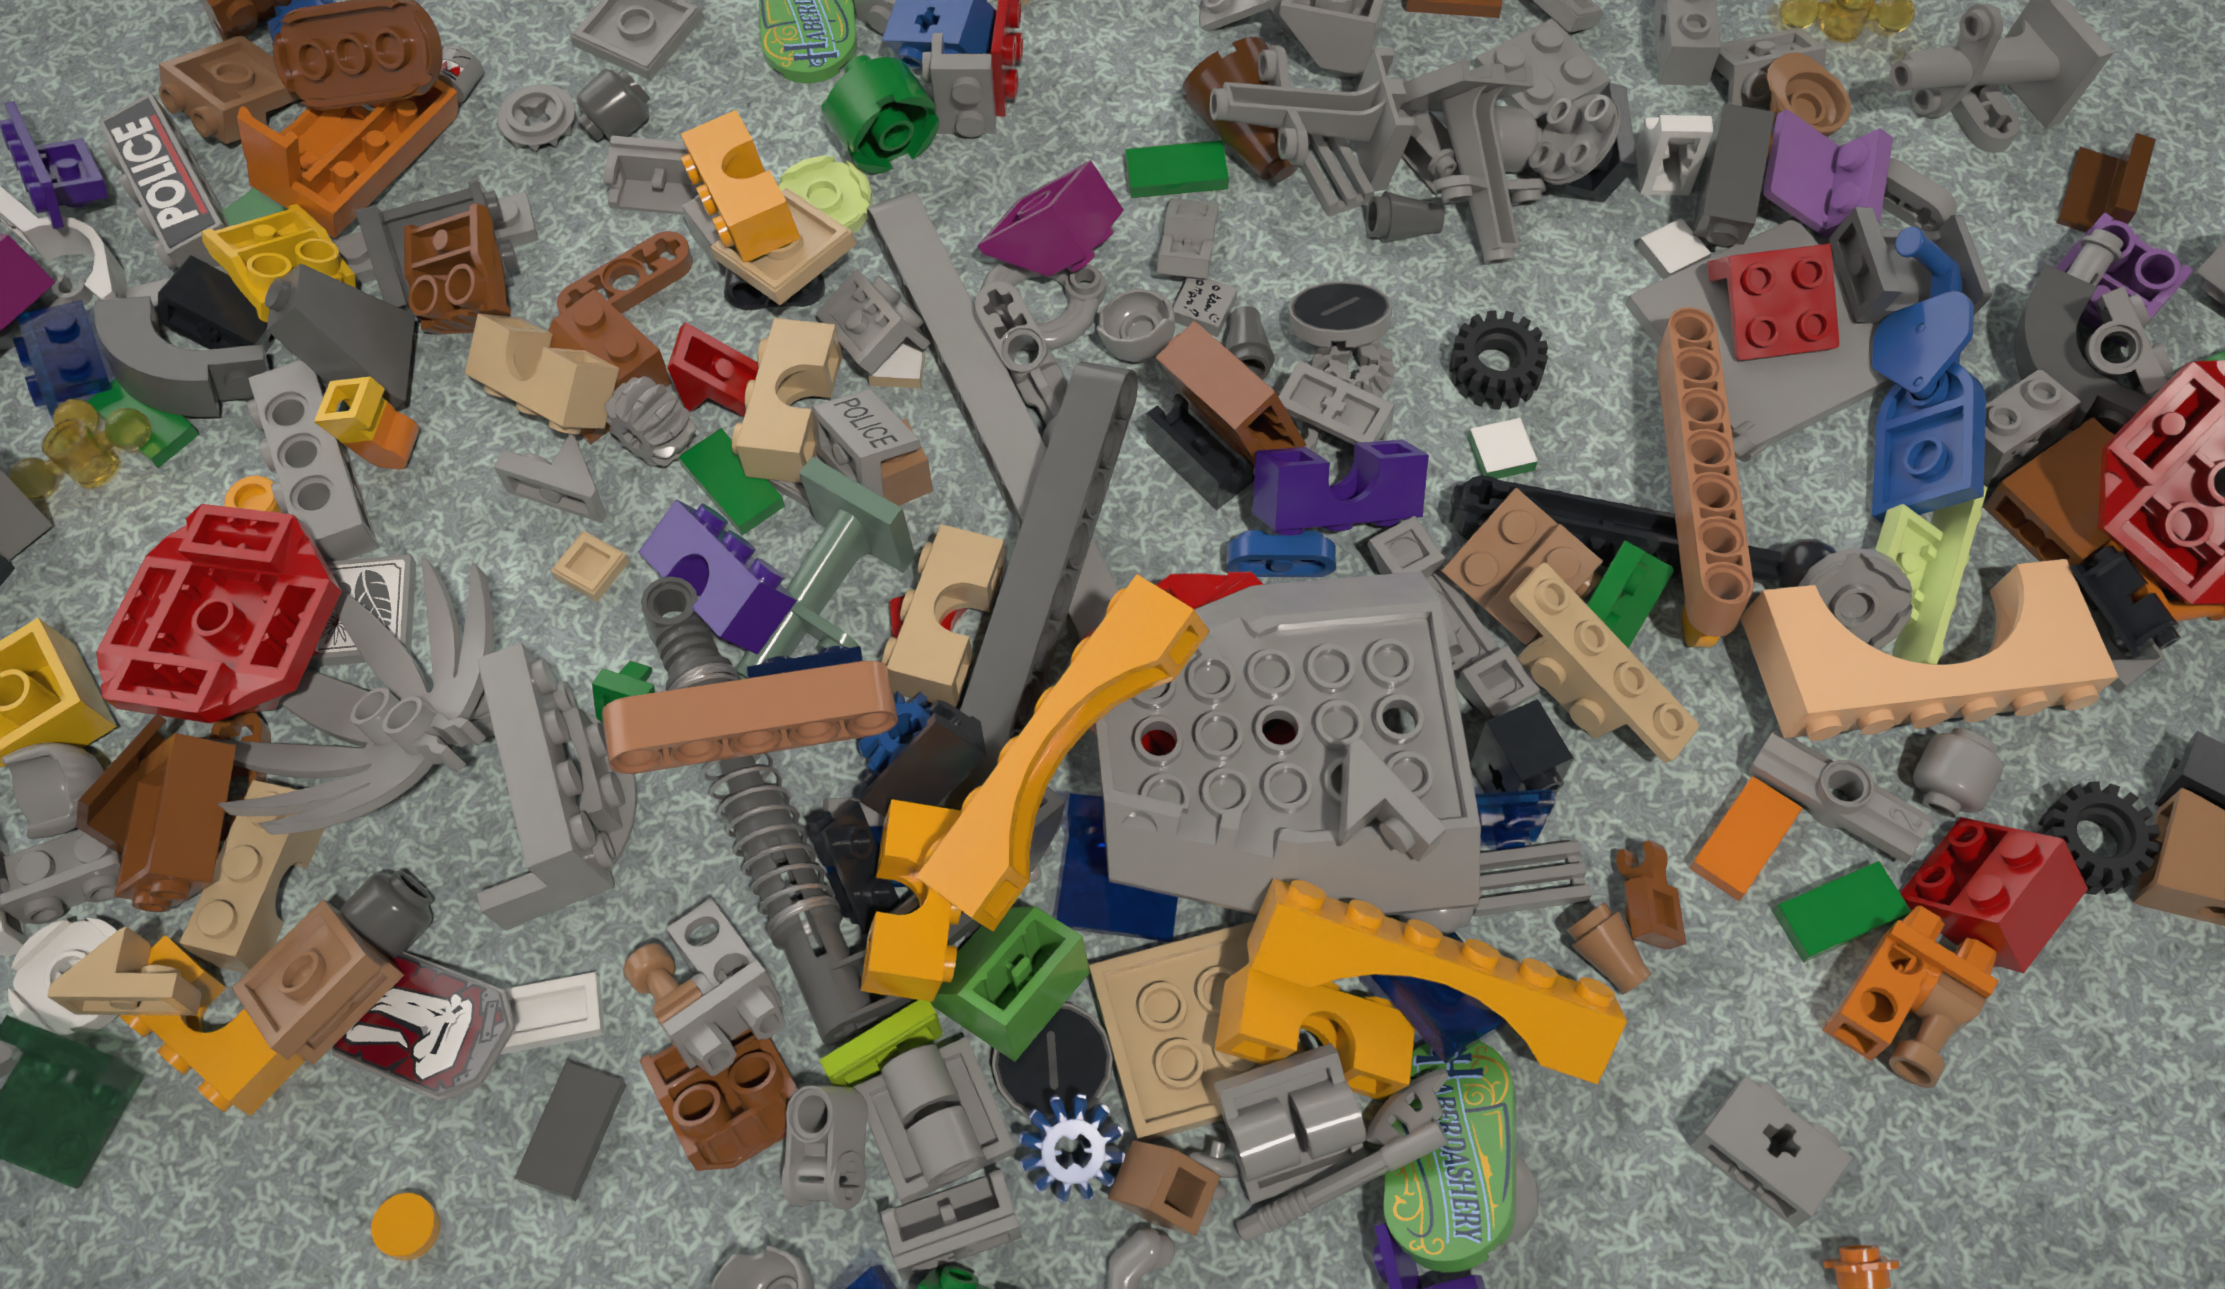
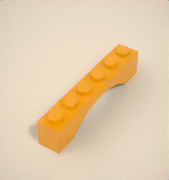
(987, 851)
(1322, 939)

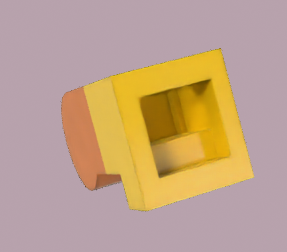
(370, 425)

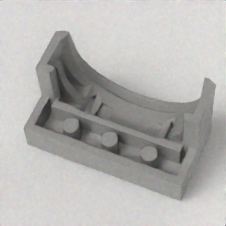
(531, 721)

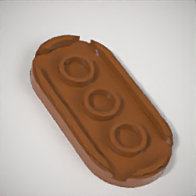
(358, 52)

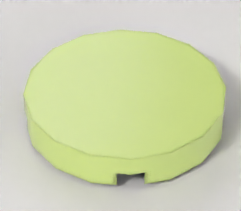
(847, 180)

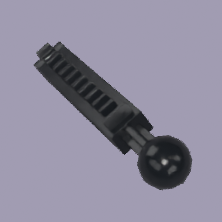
(1607, 524)

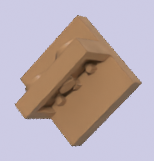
(315, 985)

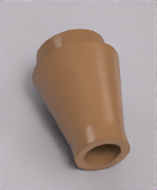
(1609, 947)

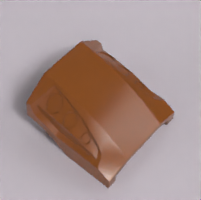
(454, 272)
(728, 1114)

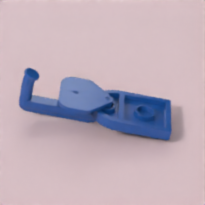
(1936, 411)

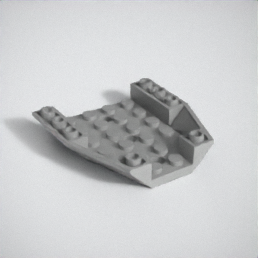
(1241, 810)

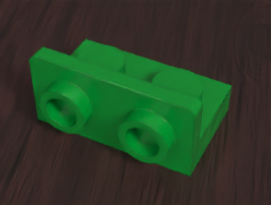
(1629, 591)

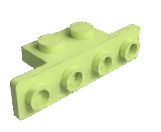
(1934, 562)

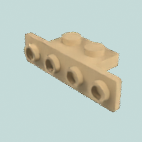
(1594, 671)

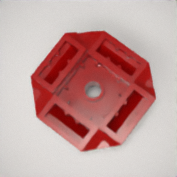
(219, 617)

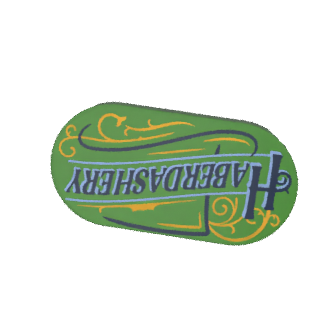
(808, 37)
(1462, 1196)

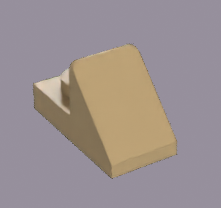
(120, 982)

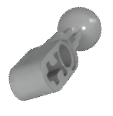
(1039, 382)

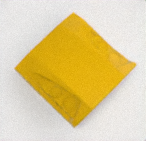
(271, 248)

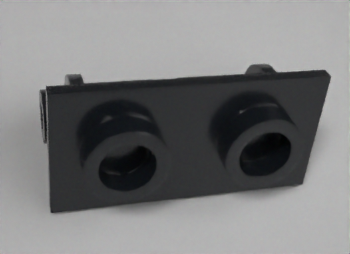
(2133, 624)
(854, 853)

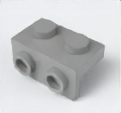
(960, 90)

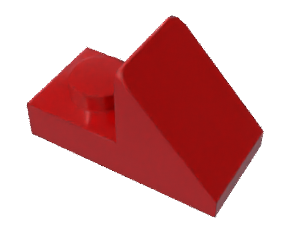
(710, 369)

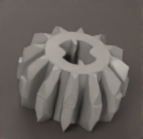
(649, 421)

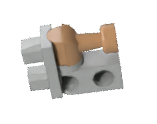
(716, 1004)

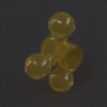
(1847, 18)
(77, 449)

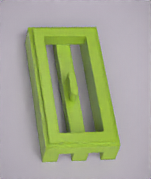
(871, 1051)

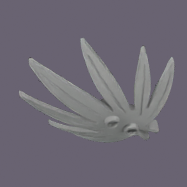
(397, 736)

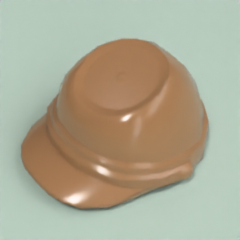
(1808, 92)

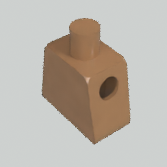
(2190, 862)

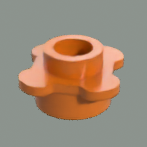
(1861, 1267)

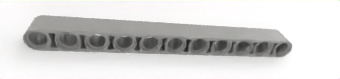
(980, 378)

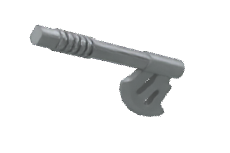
(1397, 1151)

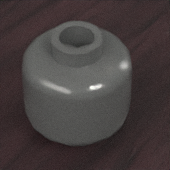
(612, 105)
(389, 912)

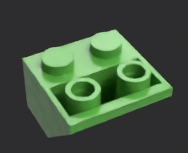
(1014, 979)

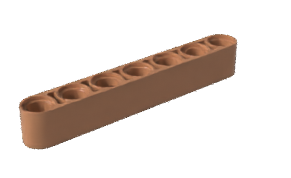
(1703, 474)

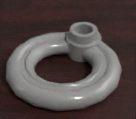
(1080, 310)

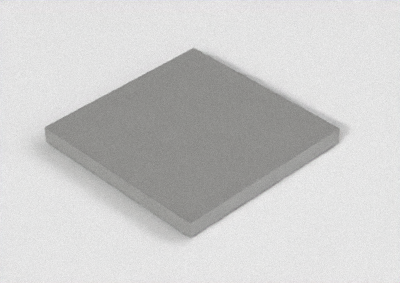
(1775, 391)

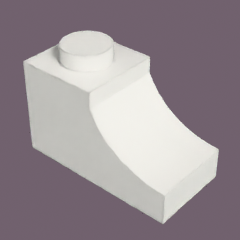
(1671, 153)

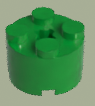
(880, 112)

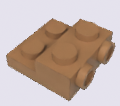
(219, 81)
(1508, 550)

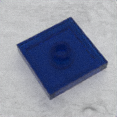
(1441, 1014)

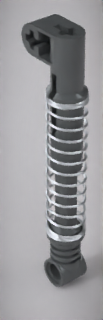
(769, 837)

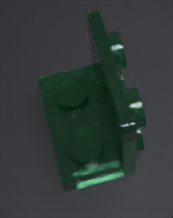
(59, 1102)

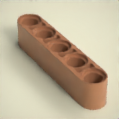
(748, 717)

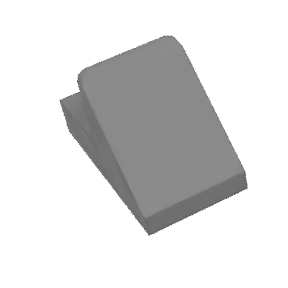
(560, 485)
(1376, 791)

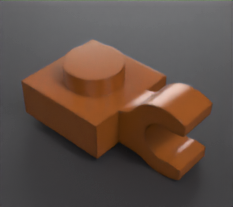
(1652, 904)

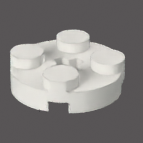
(43, 961)

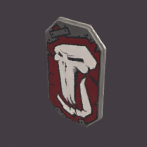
(431, 1031)

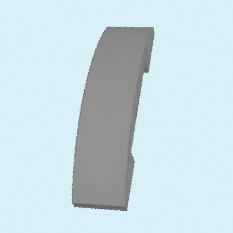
(1484, 672)

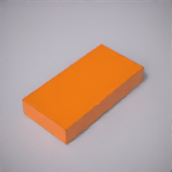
(1745, 838)

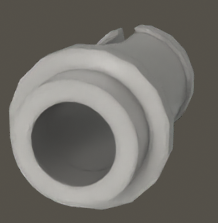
(2096, 255)

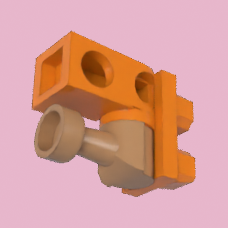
(1915, 976)

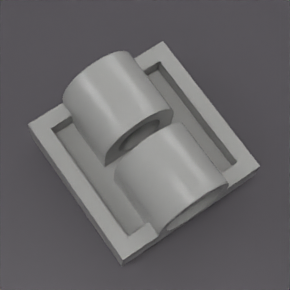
(2124, 319)
(934, 1118)
(1291, 1122)

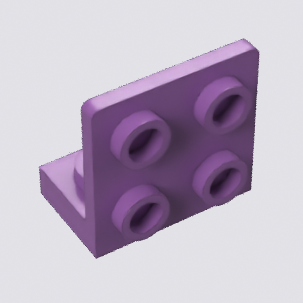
(1824, 180)

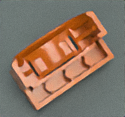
(342, 155)

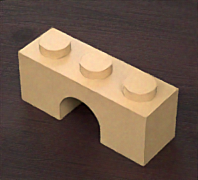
(793, 364)
(544, 381)
(956, 573)
(237, 912)

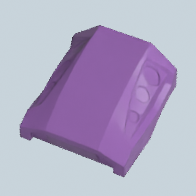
(2141, 270)

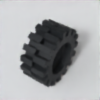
(1504, 336)
(2118, 815)

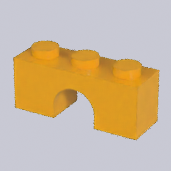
(737, 187)
(910, 951)
(1264, 1019)
(233, 1060)

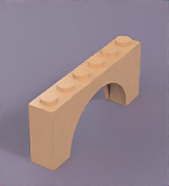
(1834, 682)

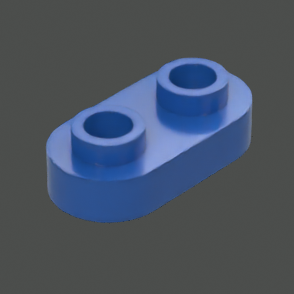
(1282, 555)

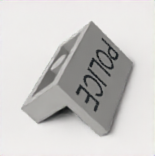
(859, 434)

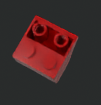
(1998, 888)

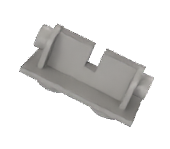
(1429, 148)

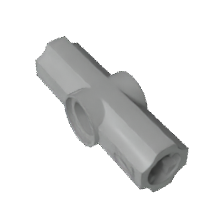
(1872, 810)

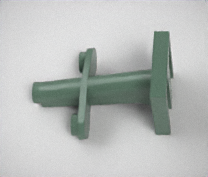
(855, 525)

